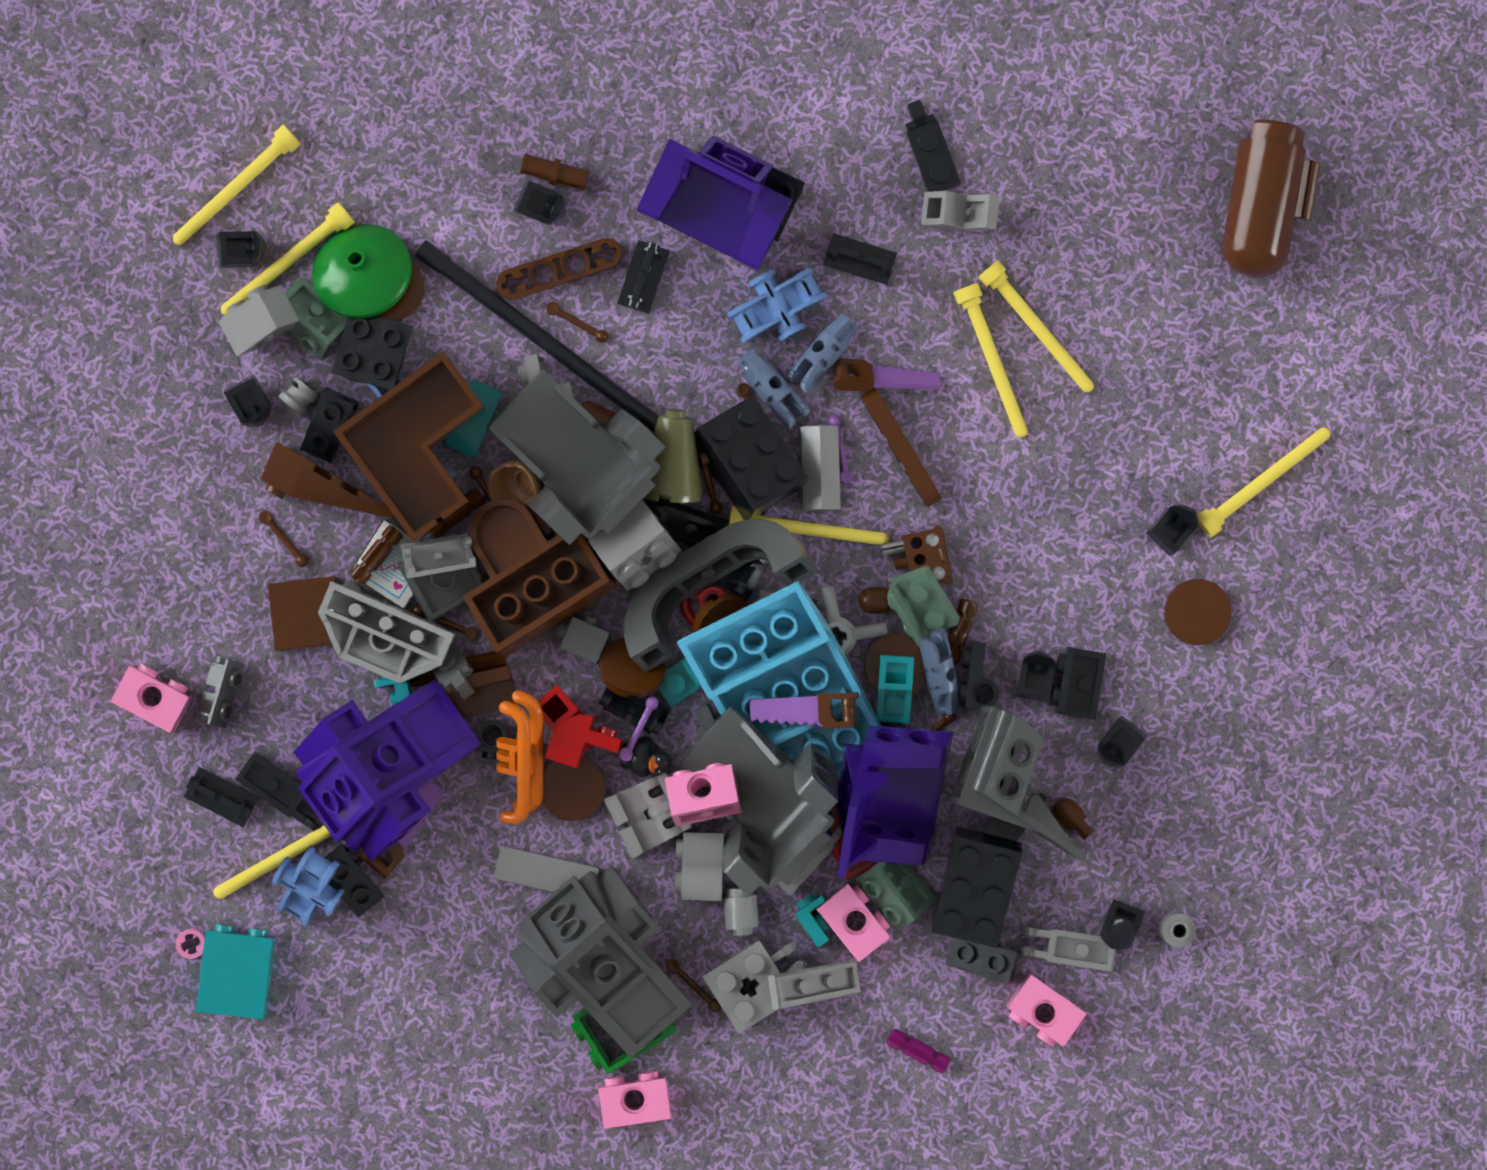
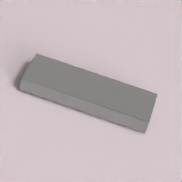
(537, 869)
(814, 984)

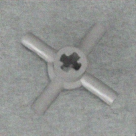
(852, 633)

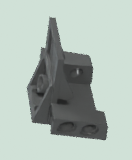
(588, 469)
(992, 765)
(781, 800)
(590, 950)

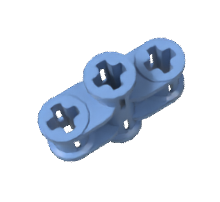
(787, 299)
(308, 886)

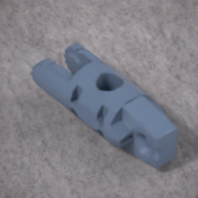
(823, 353)
(760, 376)
(940, 671)

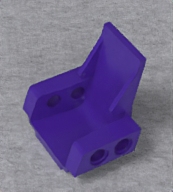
(717, 199)
(368, 773)
(891, 795)

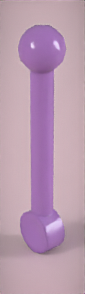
(846, 476)
(626, 753)

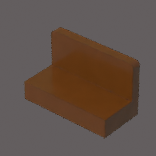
(490, 690)

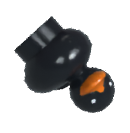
(646, 758)

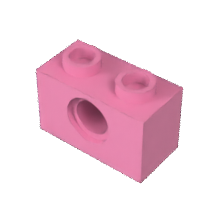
(132, 697)
(719, 803)
(859, 941)
(1065, 1015)
(616, 1110)

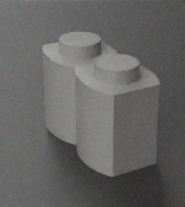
(701, 866)

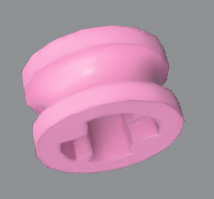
(182, 937)

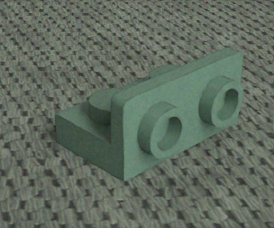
(317, 324)
(921, 603)
(896, 892)

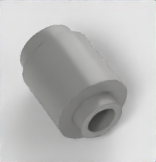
(740, 912)
(1167, 925)

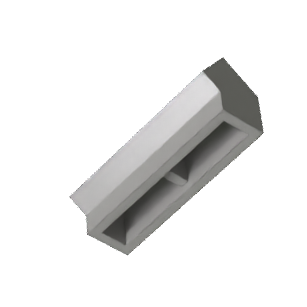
(821, 465)

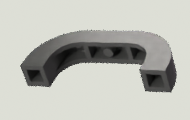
(699, 567)

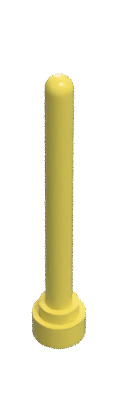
(282, 143)
(336, 220)
(996, 278)
(970, 299)
(1212, 520)
(821, 530)
(271, 862)

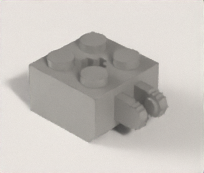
(636, 547)
(750, 962)

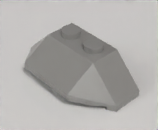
(382, 635)

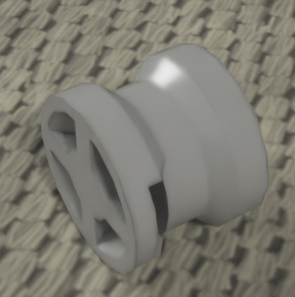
(299, 396)

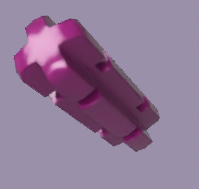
(918, 1050)

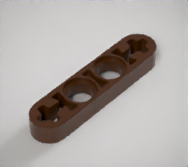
(557, 263)
(901, 447)

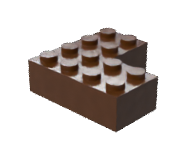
(396, 439)

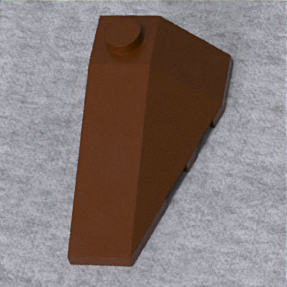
(304, 480)

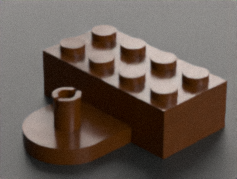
(531, 579)

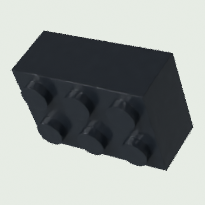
(749, 458)
(976, 887)

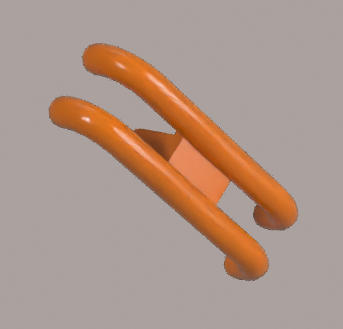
(522, 756)

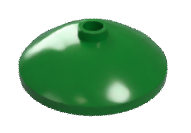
(371, 284)

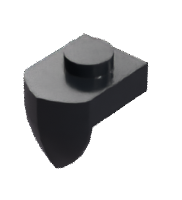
(540, 203)
(240, 249)
(249, 402)
(1173, 527)
(1036, 676)
(1120, 743)
(1121, 925)

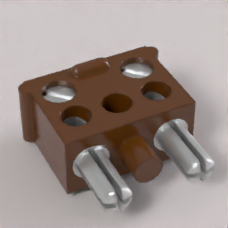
(932, 548)

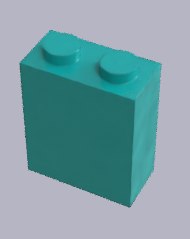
(236, 972)

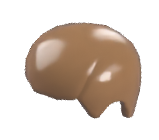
(514, 482)

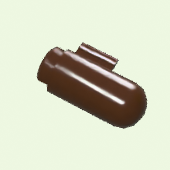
(1267, 193)

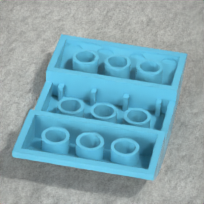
(779, 652)

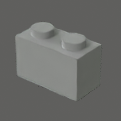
(258, 319)

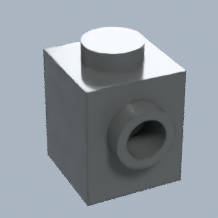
(583, 638)

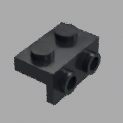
(1079, 683)

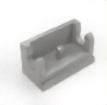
(438, 555)

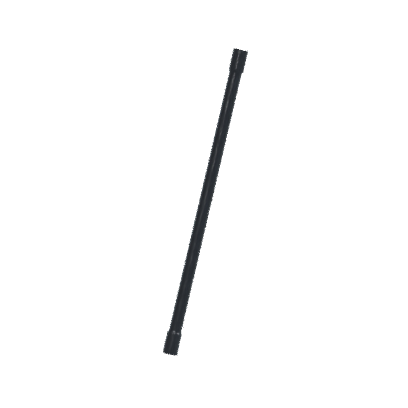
(444, 265)

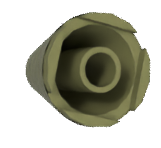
(679, 462)

